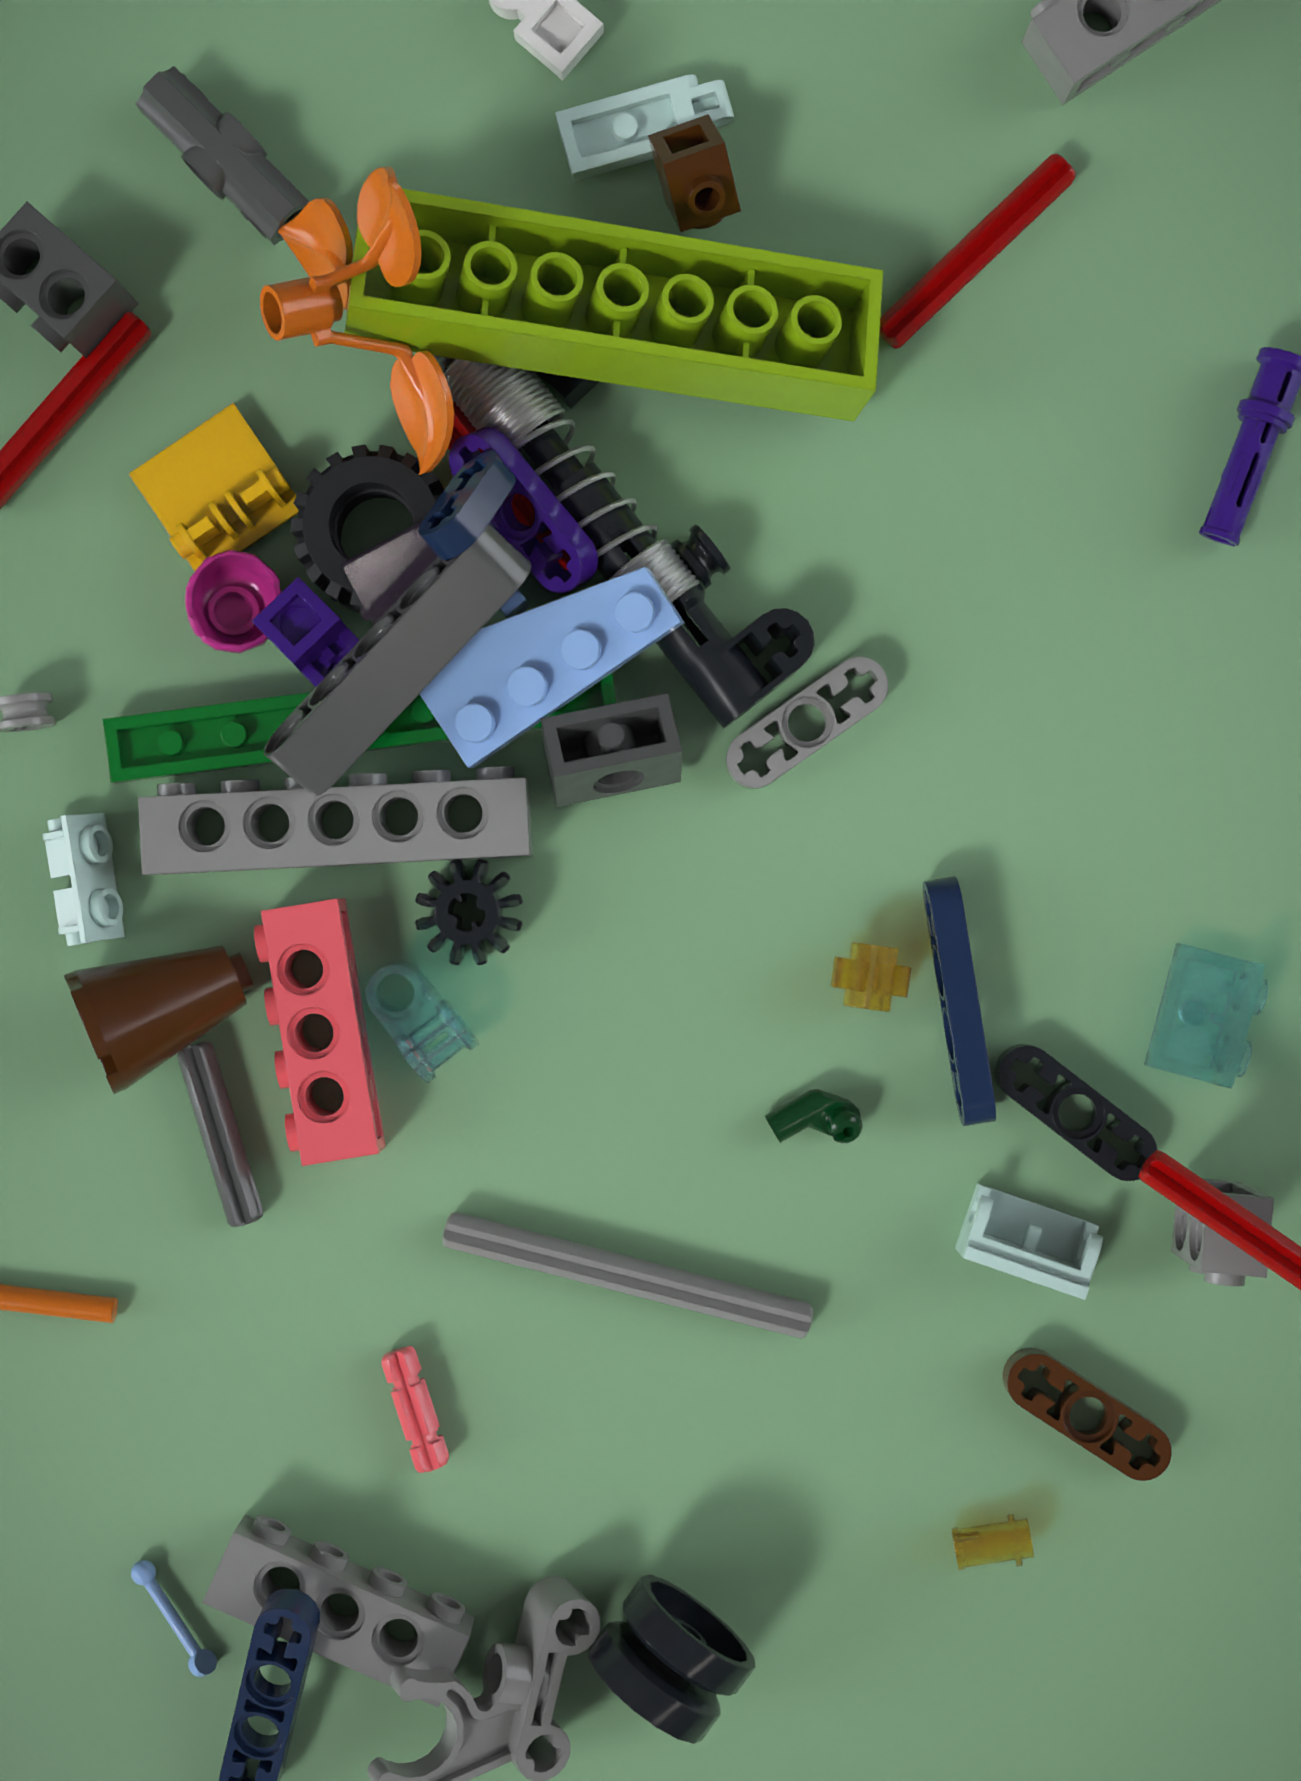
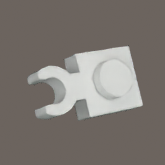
(552, 30)

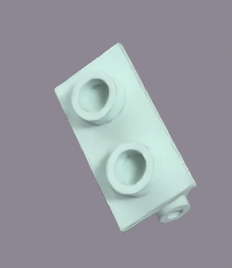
(83, 850)

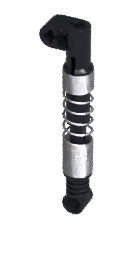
(718, 669)

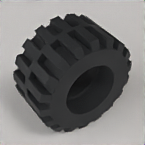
(337, 493)

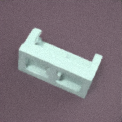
(1030, 1241)

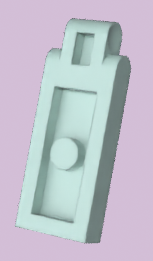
(617, 128)

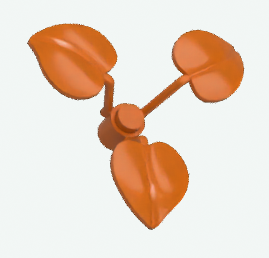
(313, 303)

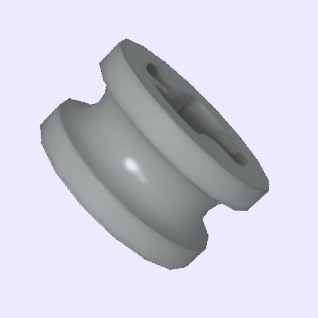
(26, 712)

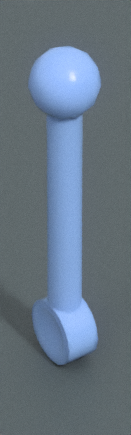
(201, 1660)

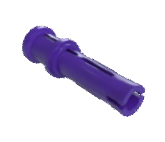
(1263, 419)

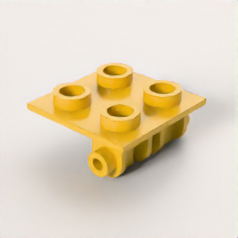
(216, 489)

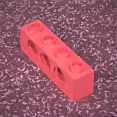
(312, 1131)

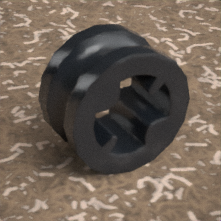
(701, 556)

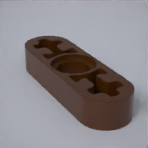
(1115, 1453)

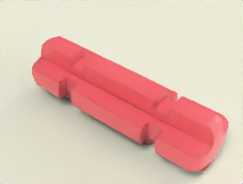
(415, 1409)

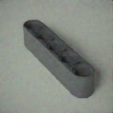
(395, 661)

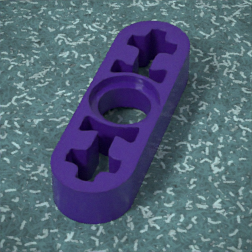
(549, 514)

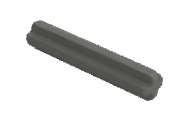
(220, 1134)

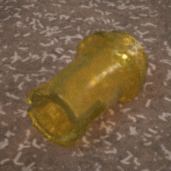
(993, 1543)

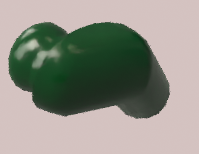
(818, 1111)

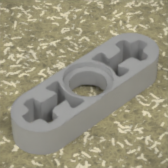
(835, 682)

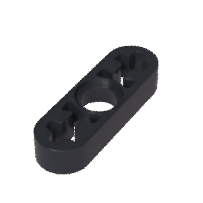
(1048, 1070)

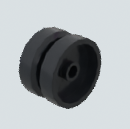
(671, 1659)

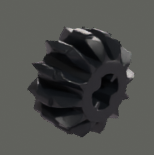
(450, 923)

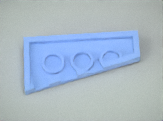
(544, 660)

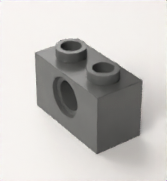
(612, 750)

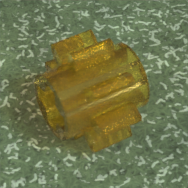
(870, 976)

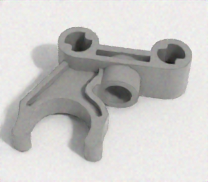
(518, 1697)

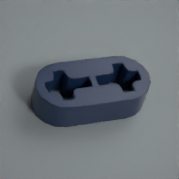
(467, 505)

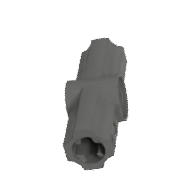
(221, 152)

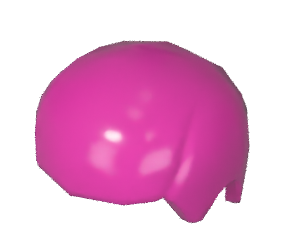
(226, 597)

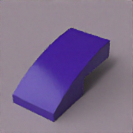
(305, 631)

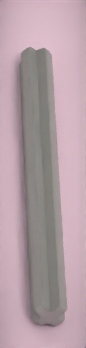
(628, 1275)

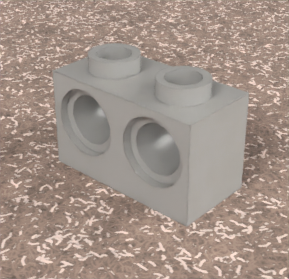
(1212, 1253)

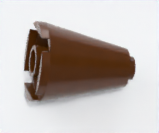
(155, 1007)

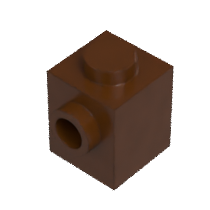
(695, 173)

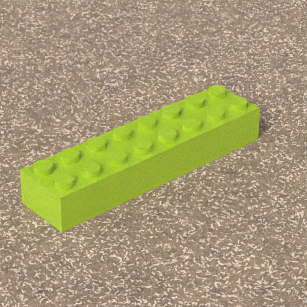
(629, 308)

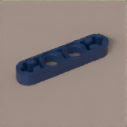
(959, 1001)
(267, 1699)

